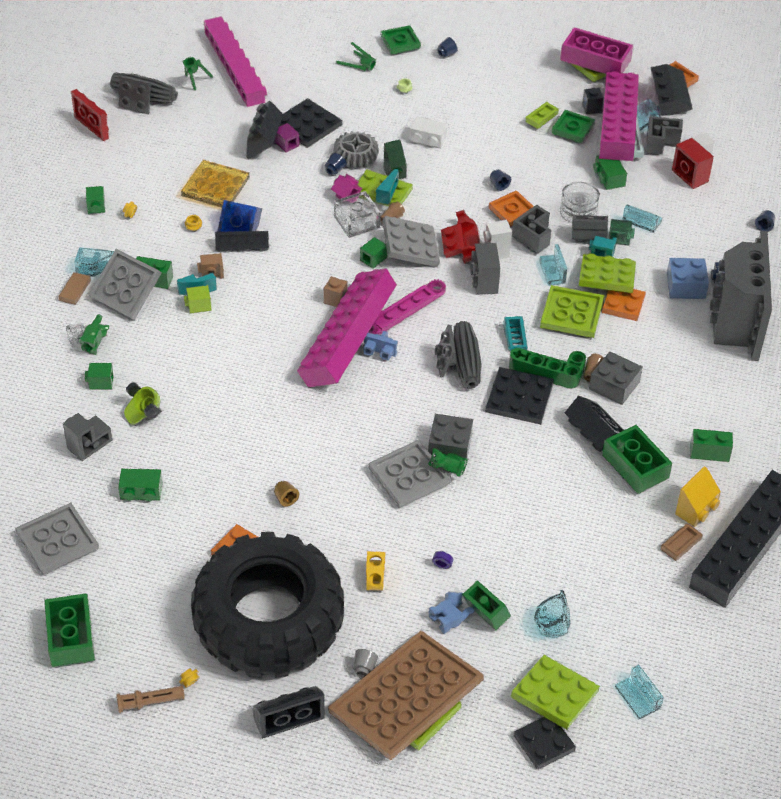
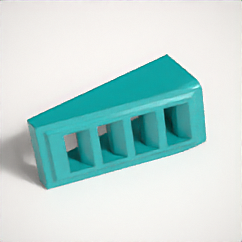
(387, 188)
(516, 321)

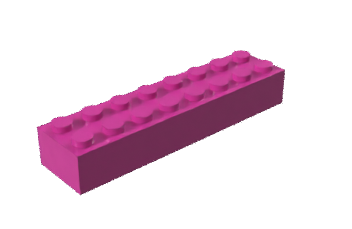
(619, 116)
(346, 328)

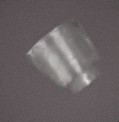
(75, 332)

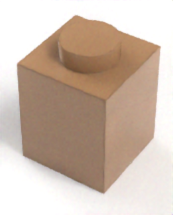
(334, 291)

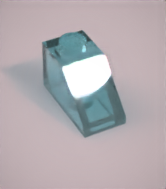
(91, 261)

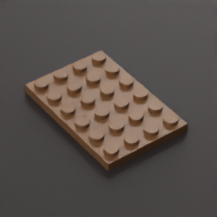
(405, 694)

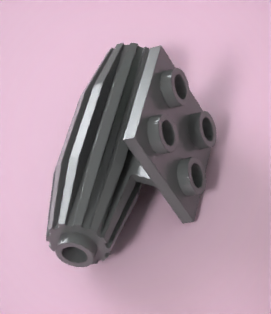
(138, 91)
(461, 350)

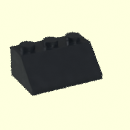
(670, 89)
(263, 129)
(592, 421)
(289, 711)

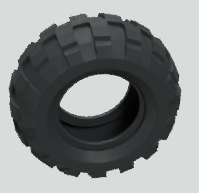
(267, 645)

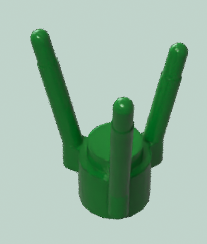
(366, 60)
(191, 67)

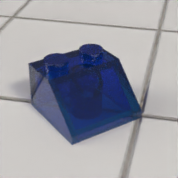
(238, 217)

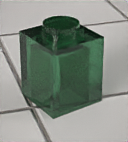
(622, 231)

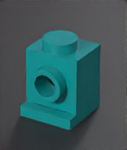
(602, 246)

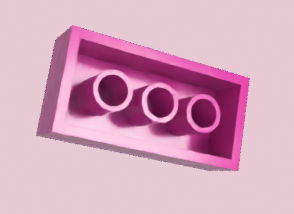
(596, 51)

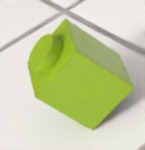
(198, 299)

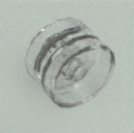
(579, 199)

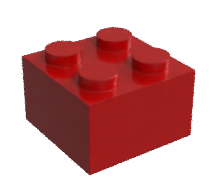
(692, 163)

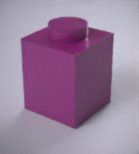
(287, 138)

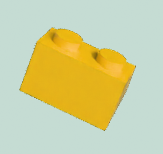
(698, 498)

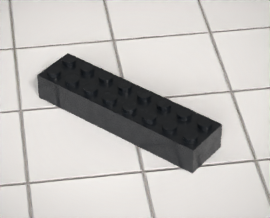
(741, 544)

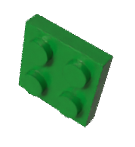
(400, 39)
(573, 126)

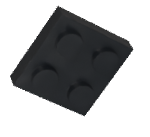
(544, 742)

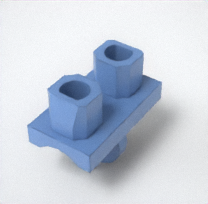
(380, 343)

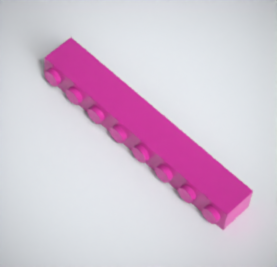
(234, 61)

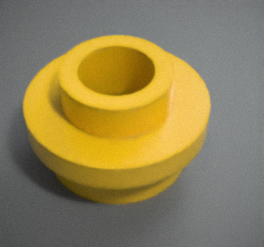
(130, 209)
(193, 222)
(189, 677)

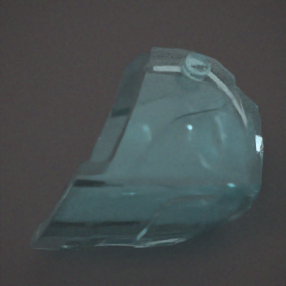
(553, 616)

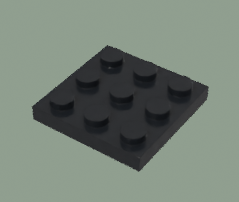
(311, 121)
(519, 395)

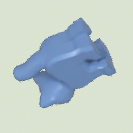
(448, 613)

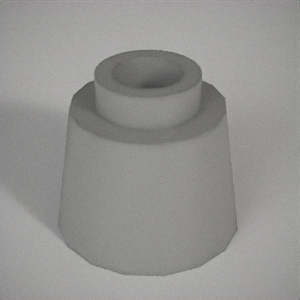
(364, 662)

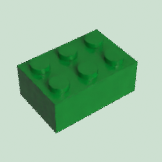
(637, 459)
(69, 630)

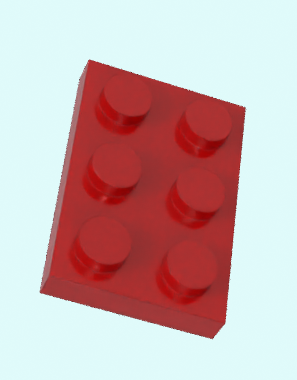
(90, 114)

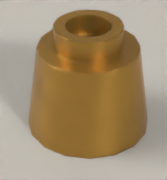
(286, 493)

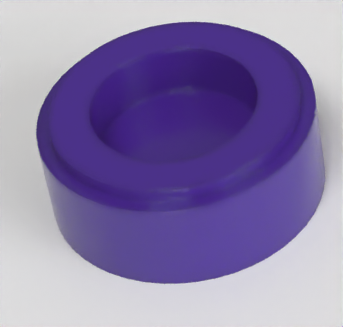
(442, 560)

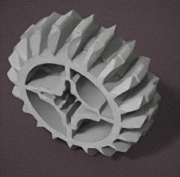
(357, 149)

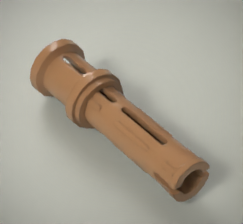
(139, 699)

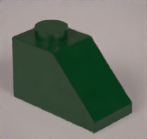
(394, 158)

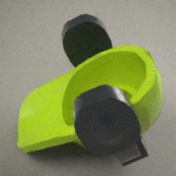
(143, 404)

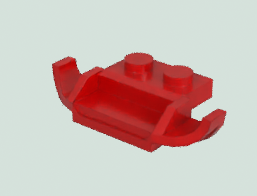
(461, 237)

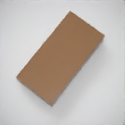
(74, 288)
(681, 542)

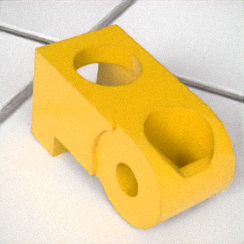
(375, 570)

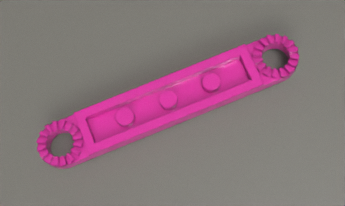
(408, 305)

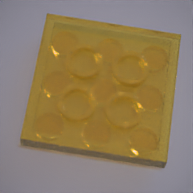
(215, 183)

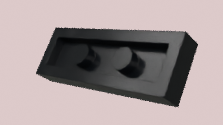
(242, 240)

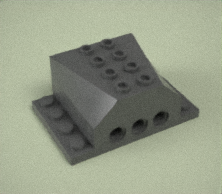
(743, 296)

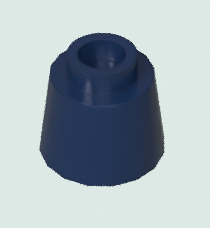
(447, 47)
(335, 164)
(500, 179)
(765, 221)

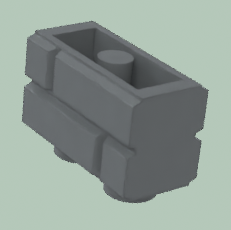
(588, 226)

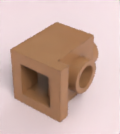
(211, 264)

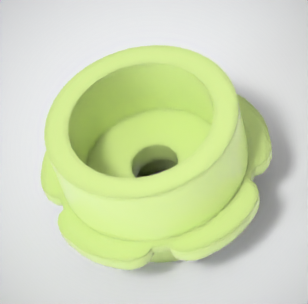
(404, 85)

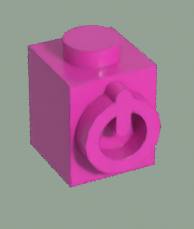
(345, 186)

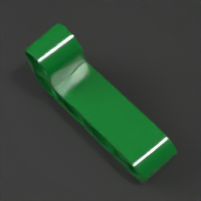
(564, 373)

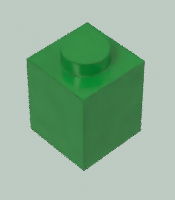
(95, 199)
(373, 252)
(100, 376)

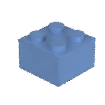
(687, 278)

